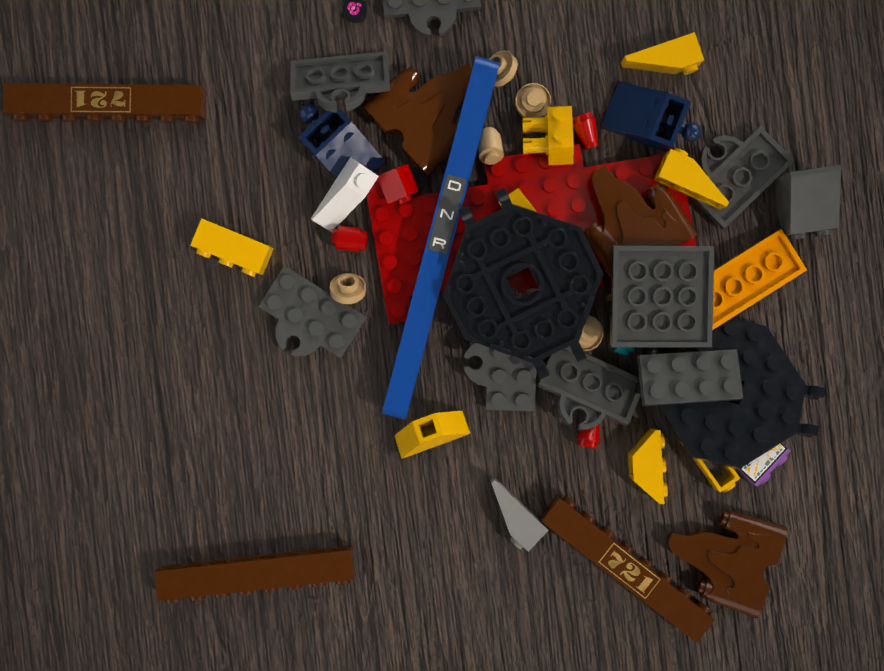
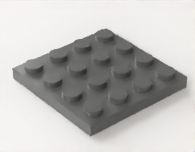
(661, 296)

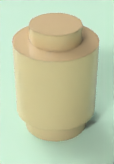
(490, 146)

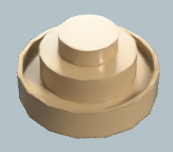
(507, 67)
(532, 101)
(347, 288)
(591, 334)

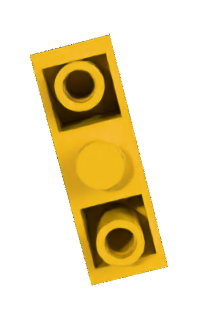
(431, 432)
(648, 466)

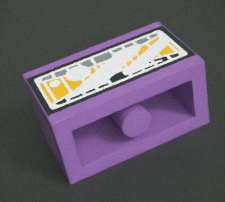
(759, 470)

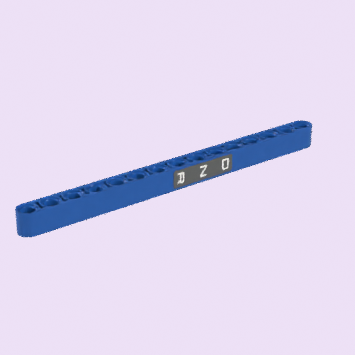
(440, 237)

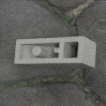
(521, 522)

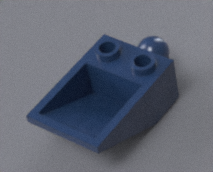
(641, 116)
(337, 144)

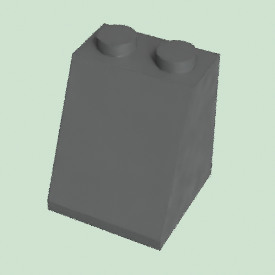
(809, 201)

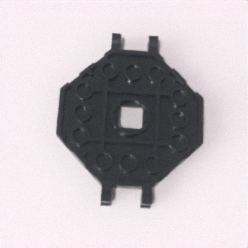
(560, 265)
(763, 418)

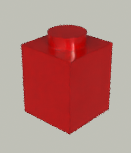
(398, 184)

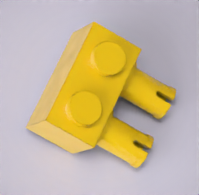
(558, 135)

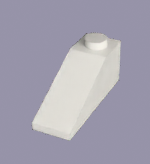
(344, 195)

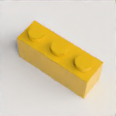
(231, 248)

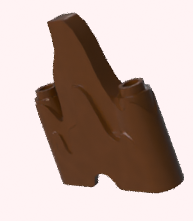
(422, 116)
(631, 221)
(733, 562)

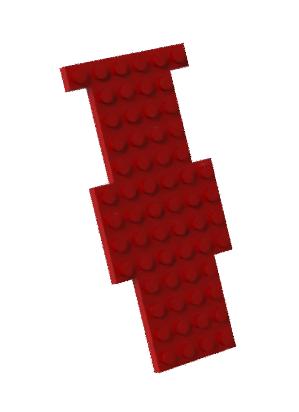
(551, 189)

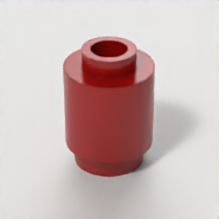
(349, 239)

